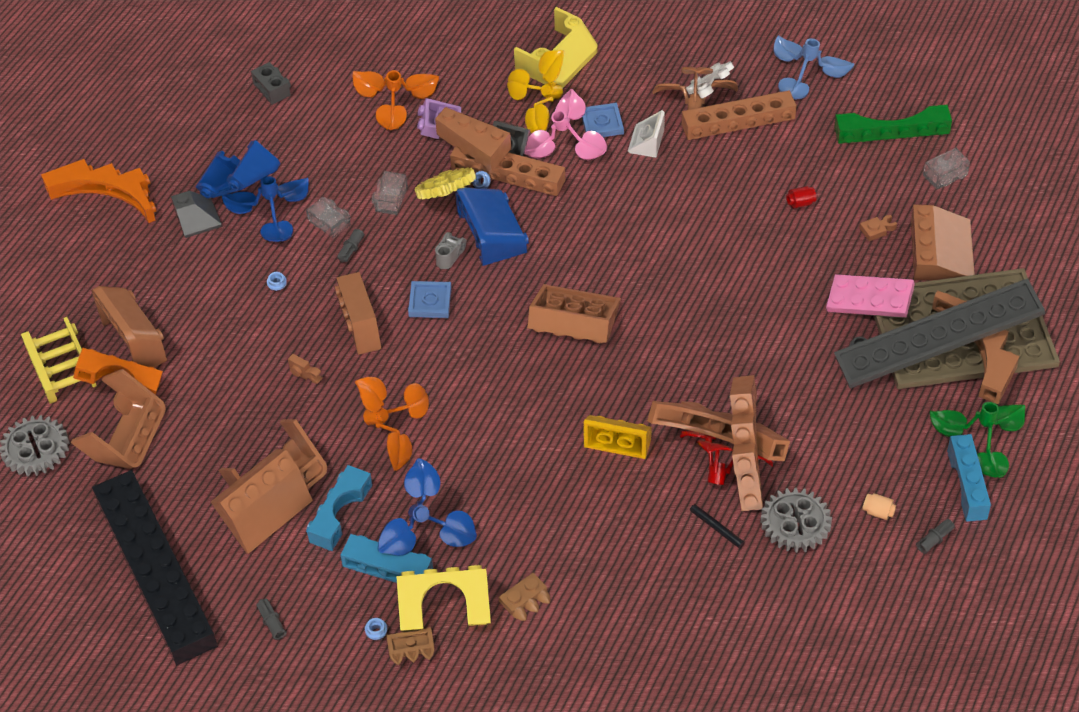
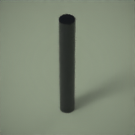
(717, 526)

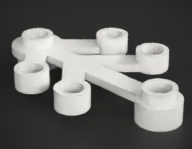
(704, 84)

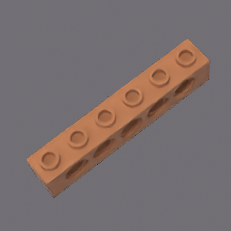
(738, 115)
(517, 171)

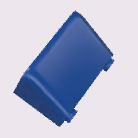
(231, 175)
(491, 223)

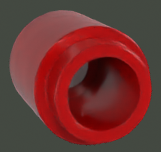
(801, 197)

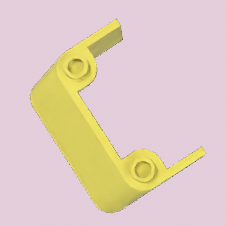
(578, 48)

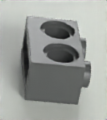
(271, 83)

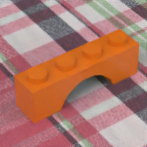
(96, 365)

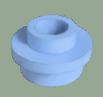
(482, 174)
(276, 281)
(373, 624)

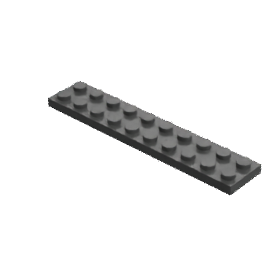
(939, 333)

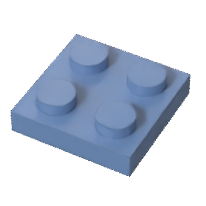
(603, 119)
(429, 299)

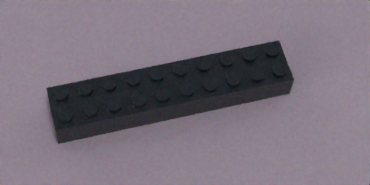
(154, 568)

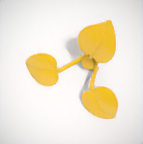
(549, 65)

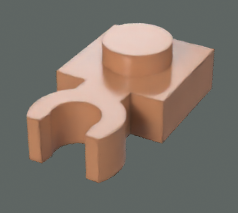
(875, 228)
(302, 368)

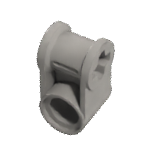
(449, 250)

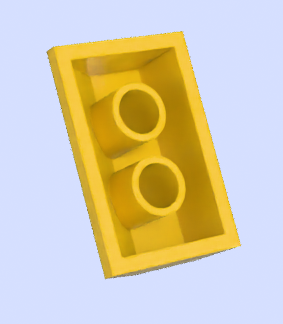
(617, 436)

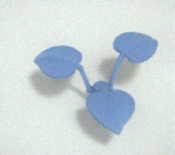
(789, 50)

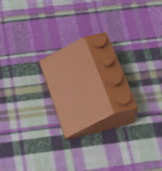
(940, 244)
(573, 313)
(263, 499)

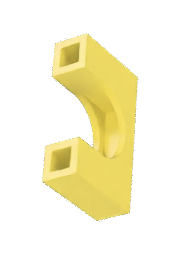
(413, 588)

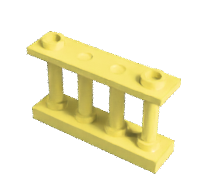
(40, 358)

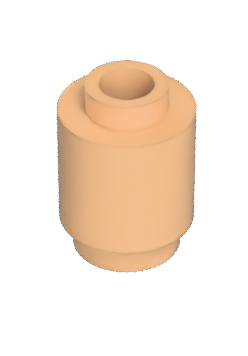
(879, 506)

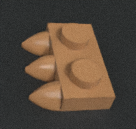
(524, 596)
(410, 645)

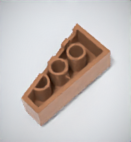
(475, 138)
(358, 312)

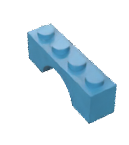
(350, 487)
(974, 494)

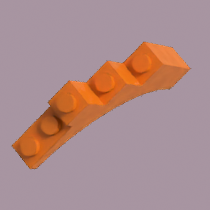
(81, 178)

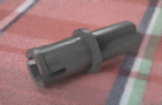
(350, 245)
(935, 536)
(271, 619)

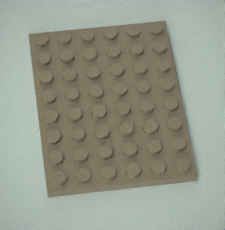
(1027, 340)

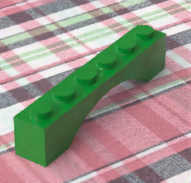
(856, 128)

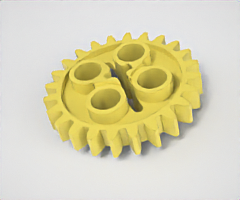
(445, 183)

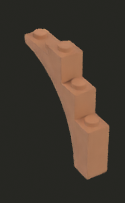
(997, 363)
(717, 424)
(745, 451)

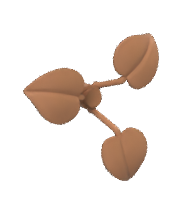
(695, 100)

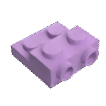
(428, 113)

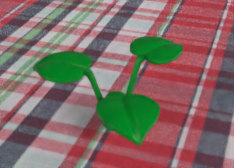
(1007, 417)

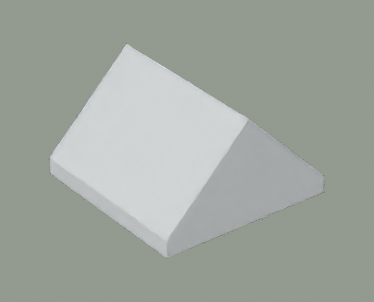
(648, 135)

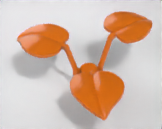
(392, 116)
(372, 395)

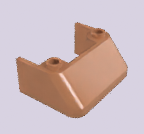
(119, 308)
(136, 428)
(302, 452)

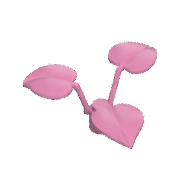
(569, 107)

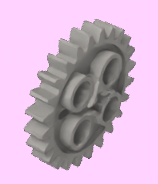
(19, 453)
(813, 515)

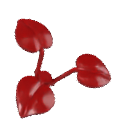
(716, 469)

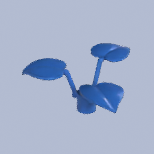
(243, 201)
(397, 535)

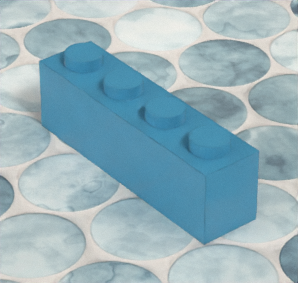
(363, 556)

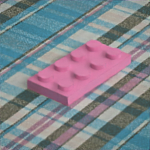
(870, 295)

